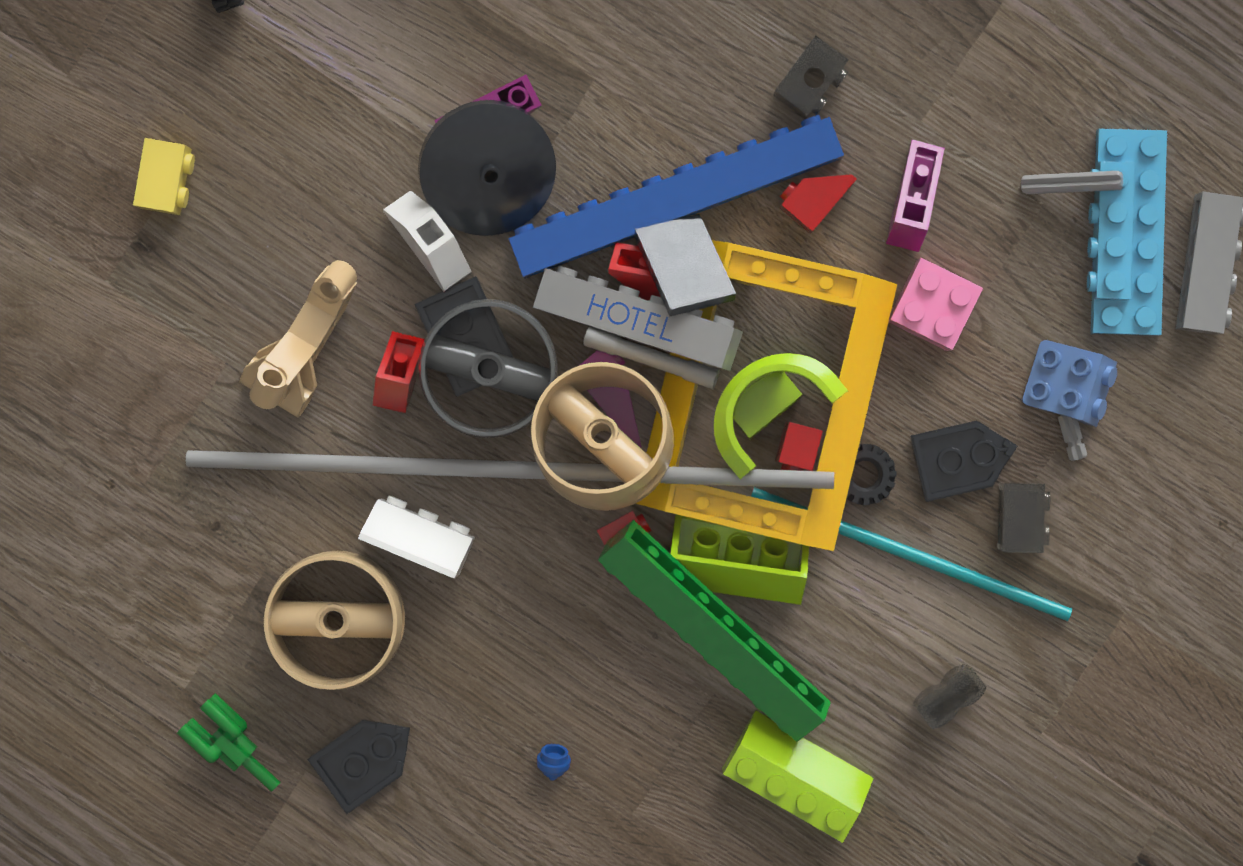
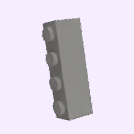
(1210, 263)

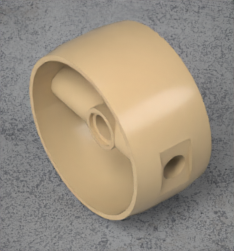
(583, 421)
(310, 619)

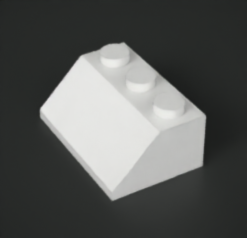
(417, 536)

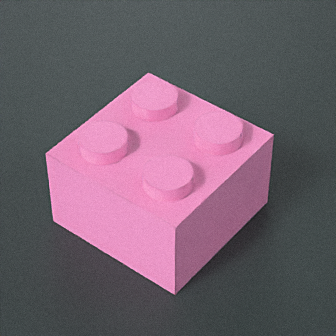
(935, 304)

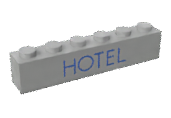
(637, 318)

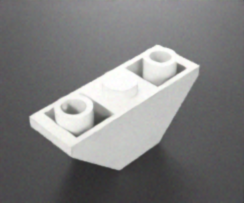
(429, 239)

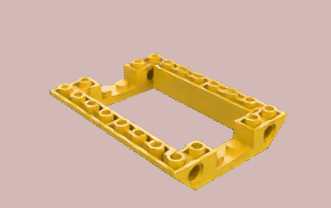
(834, 286)

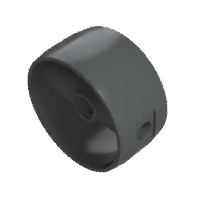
(463, 360)

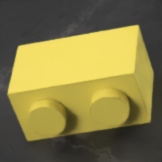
(163, 176)

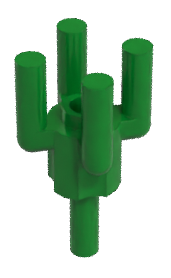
(227, 742)

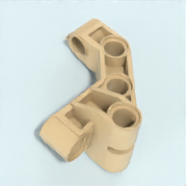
(285, 370)

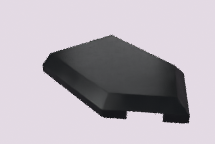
(959, 459)
(362, 761)

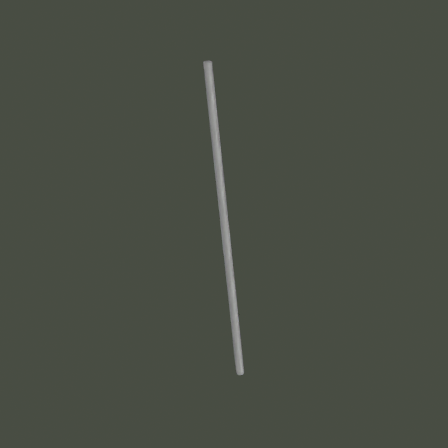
(496, 469)

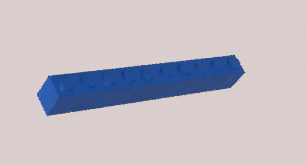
(676, 197)

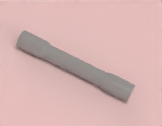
(687, 369)

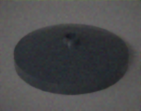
(482, 139)

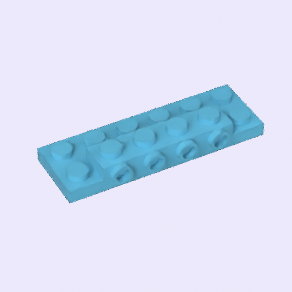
(1128, 234)

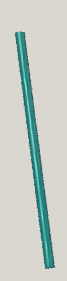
(937, 564)

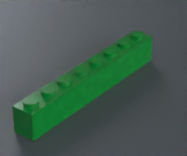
(714, 631)

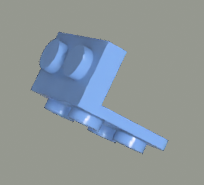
(1070, 382)

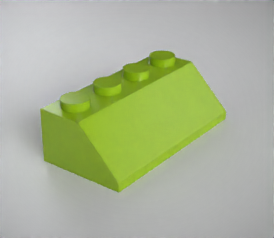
(741, 561)
(798, 776)

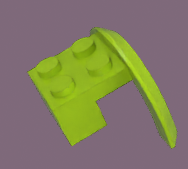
(760, 396)

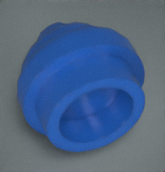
(553, 761)

